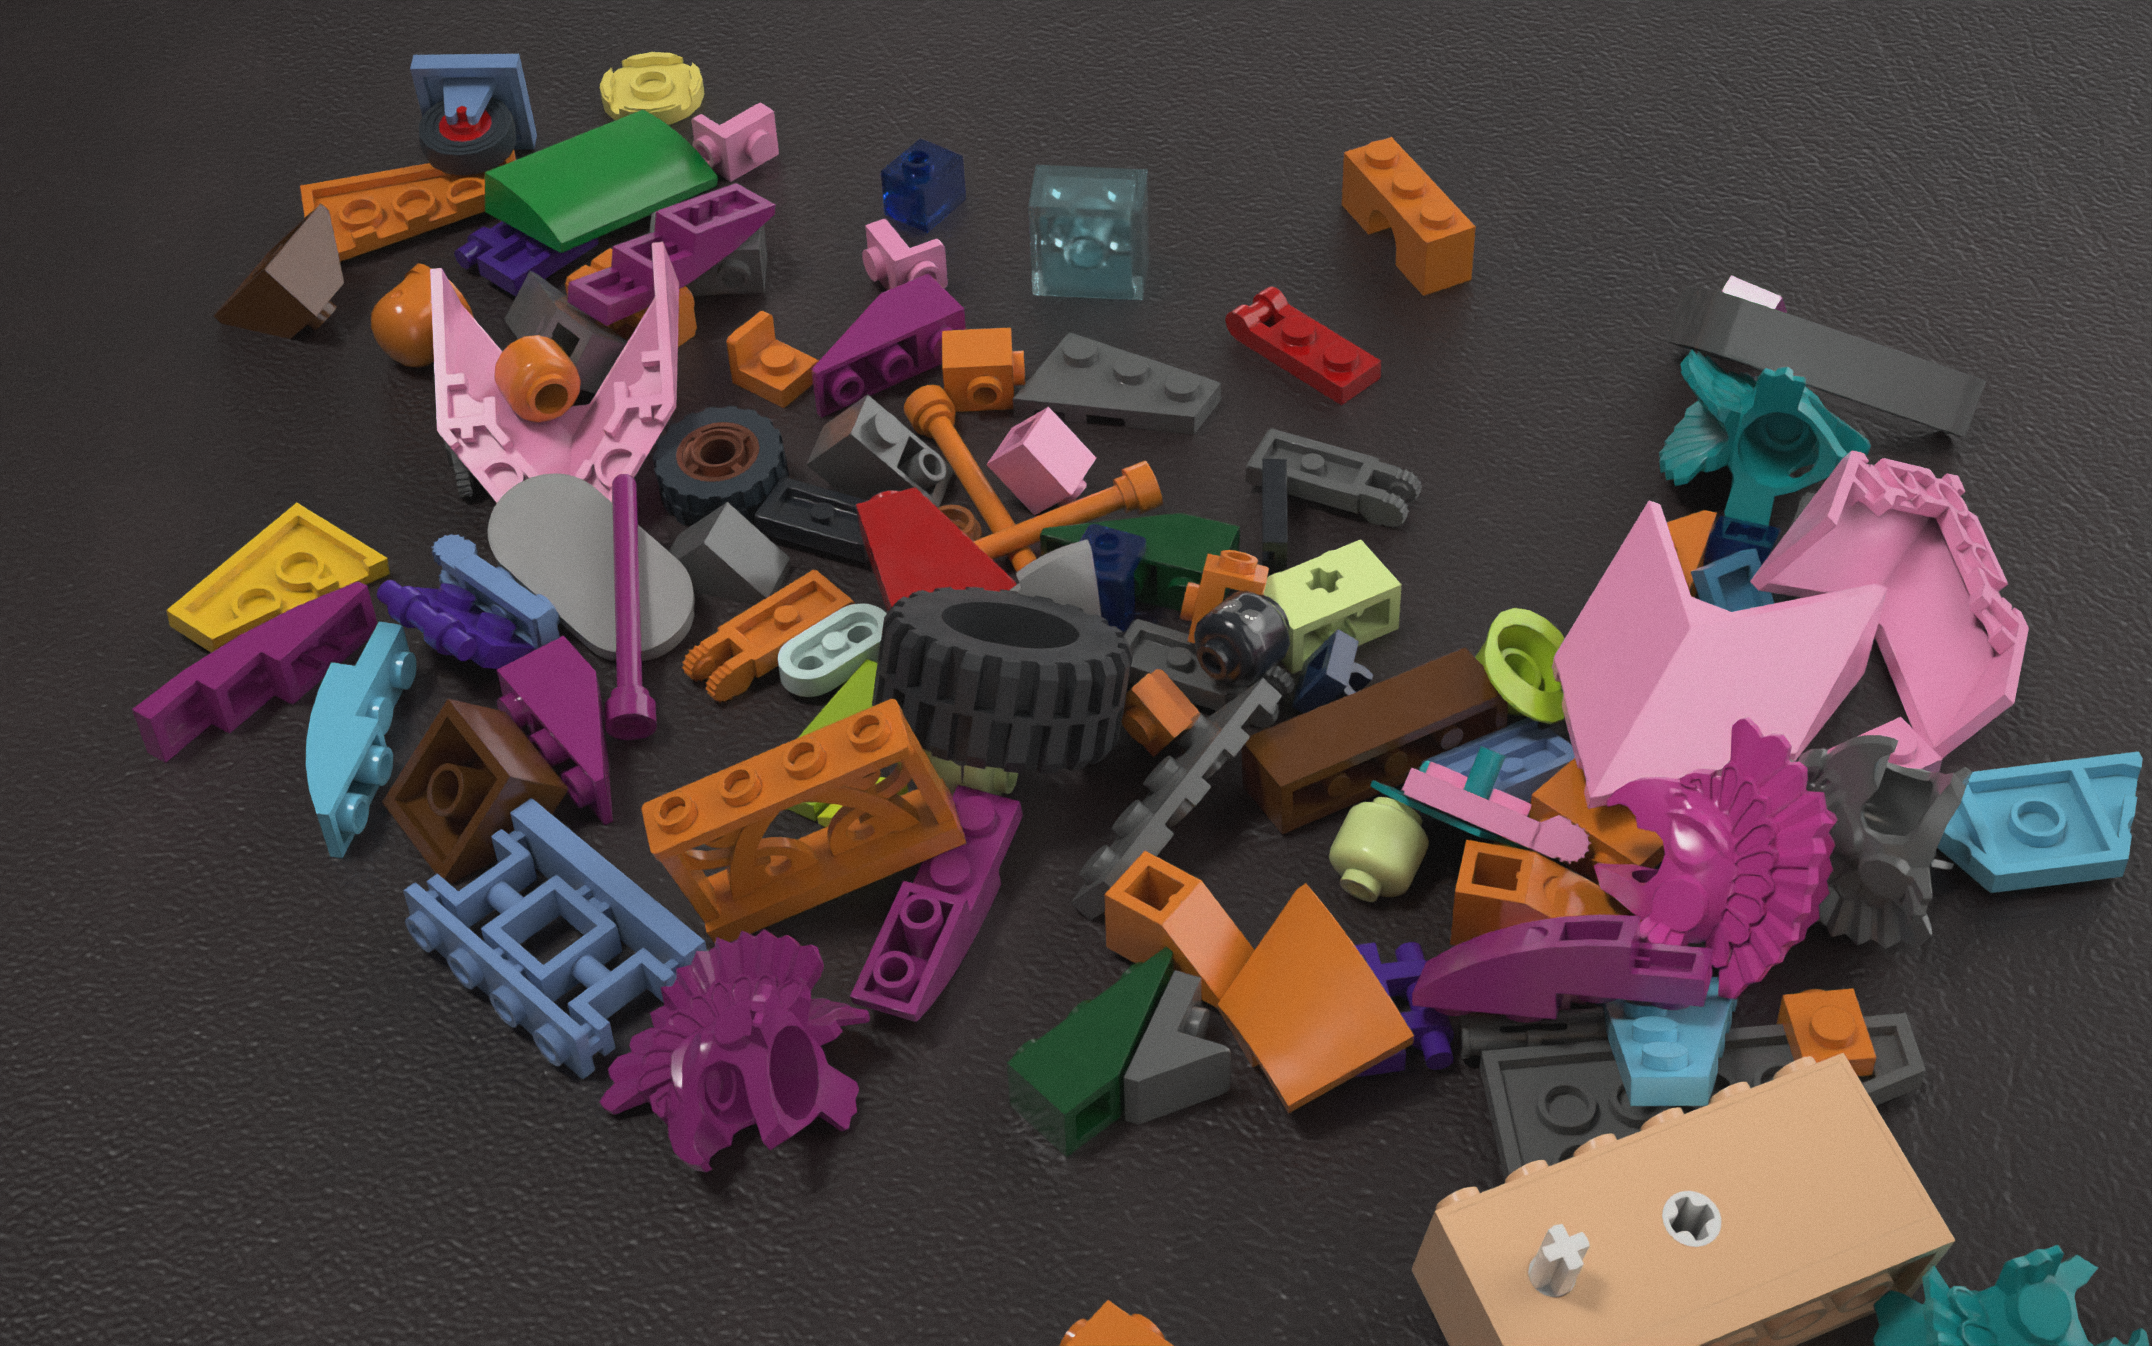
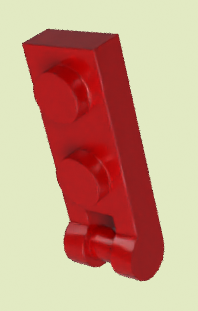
(1303, 346)

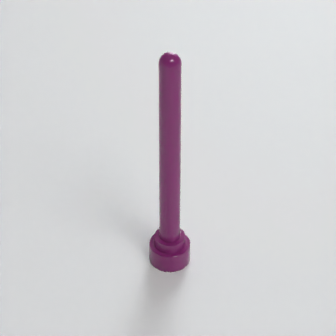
(630, 709)

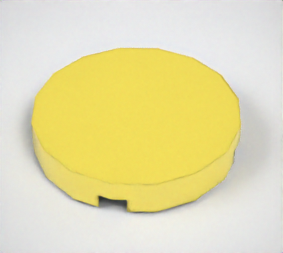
(653, 84)

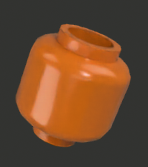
(537, 378)

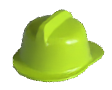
(1520, 663)

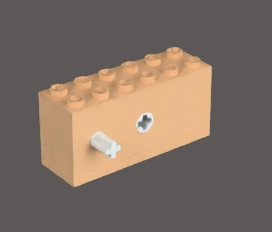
(1700, 1230)

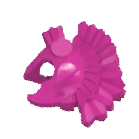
(1738, 860)

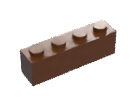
(1375, 734)

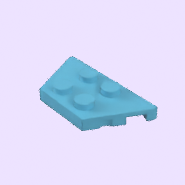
(2045, 822)

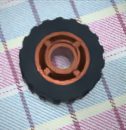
(718, 460)

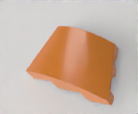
(1311, 1005)

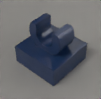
(1330, 673)

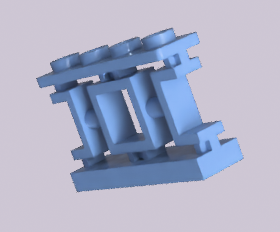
(587, 895)

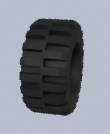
(1004, 678)

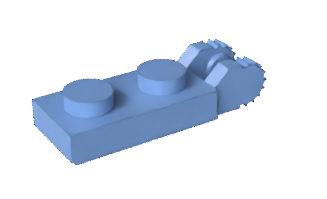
(496, 590)

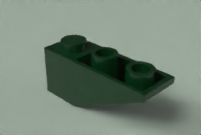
(1173, 554)
(1075, 1073)

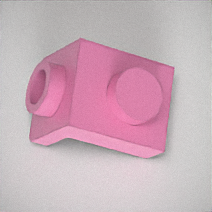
(738, 143)
(895, 263)

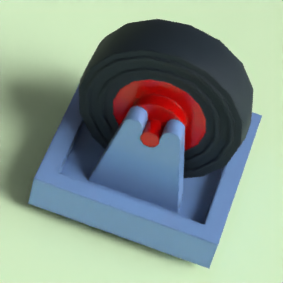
(472, 110)

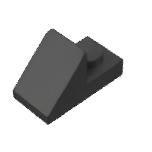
(1173, 1059)

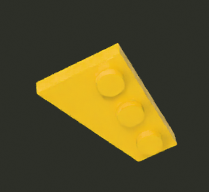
(274, 572)

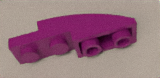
(939, 912)
(1535, 963)

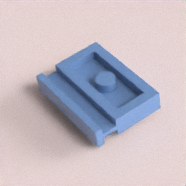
(1529, 761)

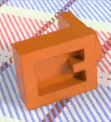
(767, 364)

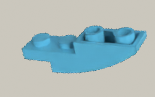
(347, 733)

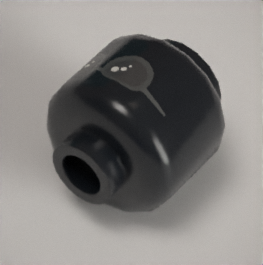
(1242, 638)

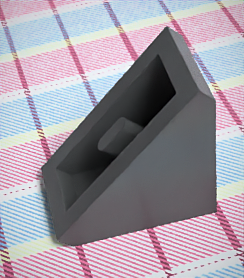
(731, 557)

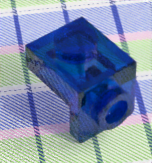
(1115, 560)

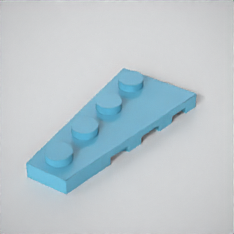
(1669, 1053)

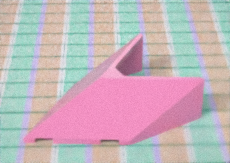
(588, 440)
(1942, 620)
(1666, 675)

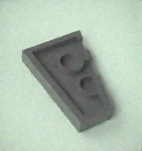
(1105, 381)

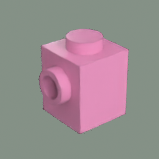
(1042, 462)

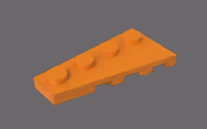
(394, 204)

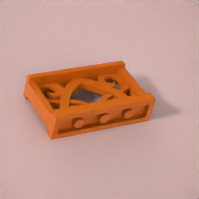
(784, 876)

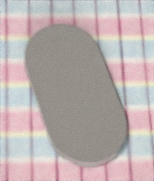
(559, 544)

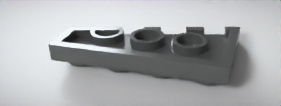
(1174, 790)

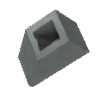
(873, 452)

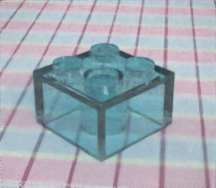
(1089, 232)

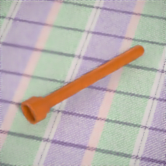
(934, 416)
(1132, 491)

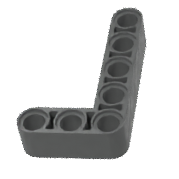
(1827, 358)

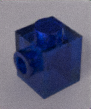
(923, 185)

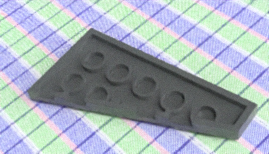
(1565, 1094)

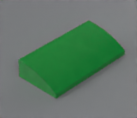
(597, 181)

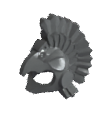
(1882, 838)

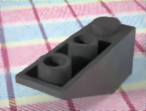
(586, 341)

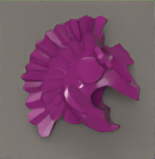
(739, 1049)

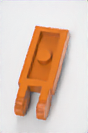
(760, 633)

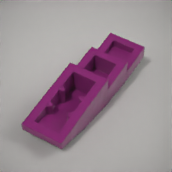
(695, 237)
(272, 659)

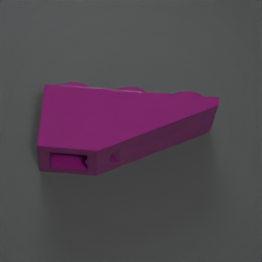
(887, 344)
(561, 711)

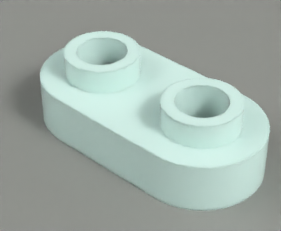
(831, 650)

